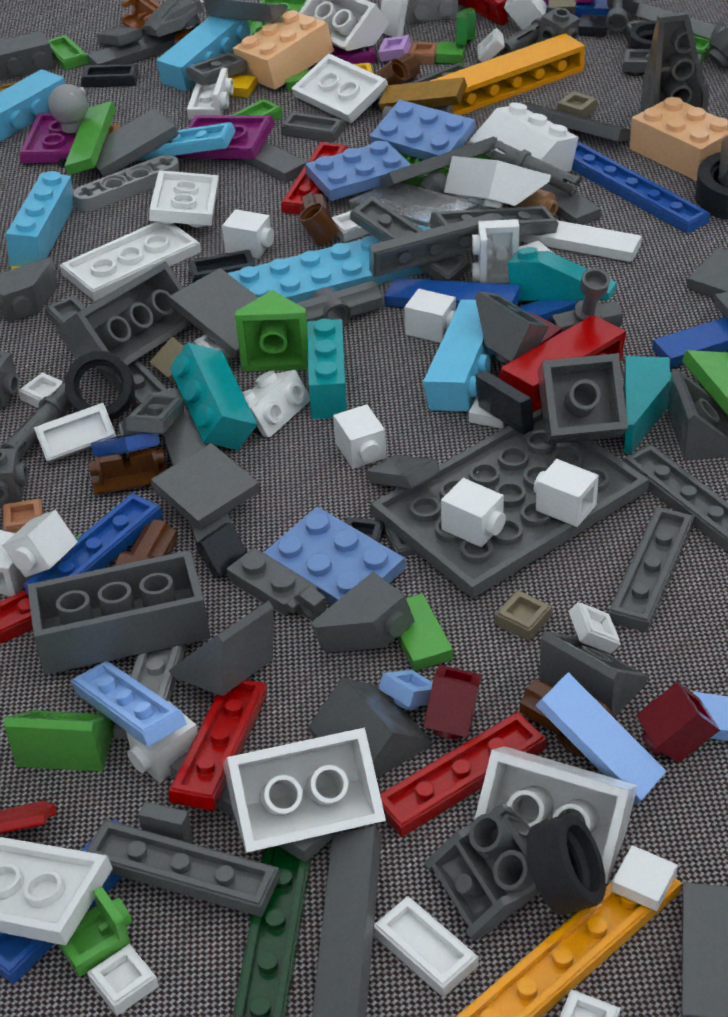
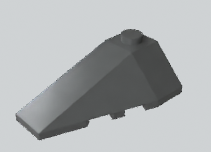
(674, 64)

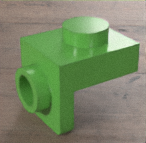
(98, 934)

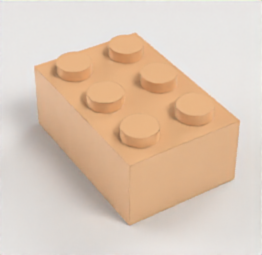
(285, 48)
(677, 135)

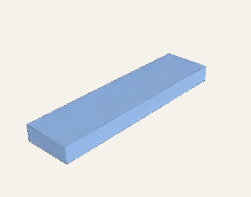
(128, 703)

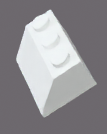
(350, 22)
(531, 132)
(492, 181)
(548, 788)
(303, 789)

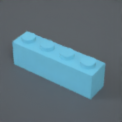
(206, 41)
(25, 101)
(40, 219)
(461, 356)

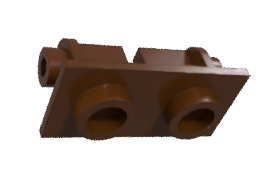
(115, 474)

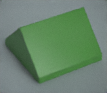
(272, 334)
(59, 739)

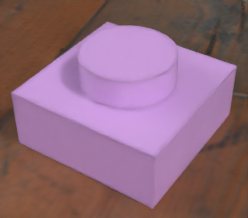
(394, 47)

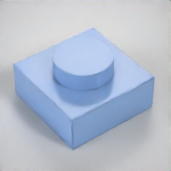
(406, 688)

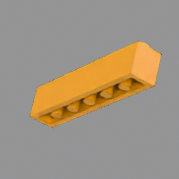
(518, 72)

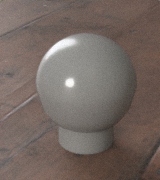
(68, 106)

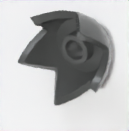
(719, 45)

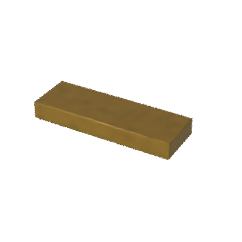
(426, 93)

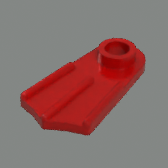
(26, 816)

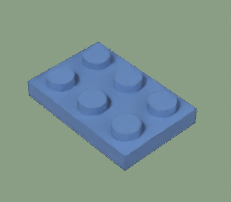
(423, 130)
(354, 169)
(333, 554)

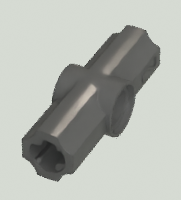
(343, 304)

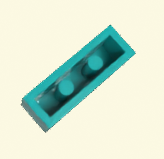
(326, 368)
(213, 396)

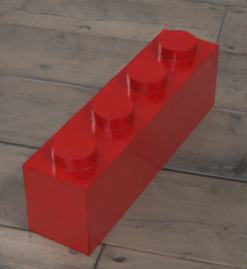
(586, 338)

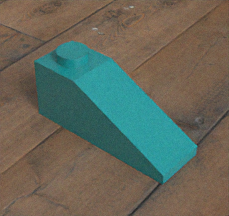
(548, 276)
(645, 395)

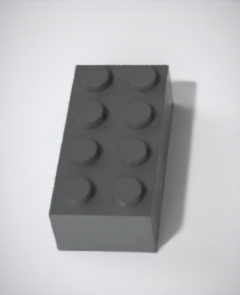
(117, 612)

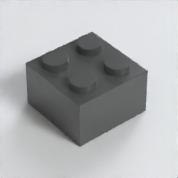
(582, 398)

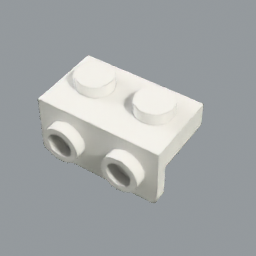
(211, 98)
(495, 247)
(276, 400)

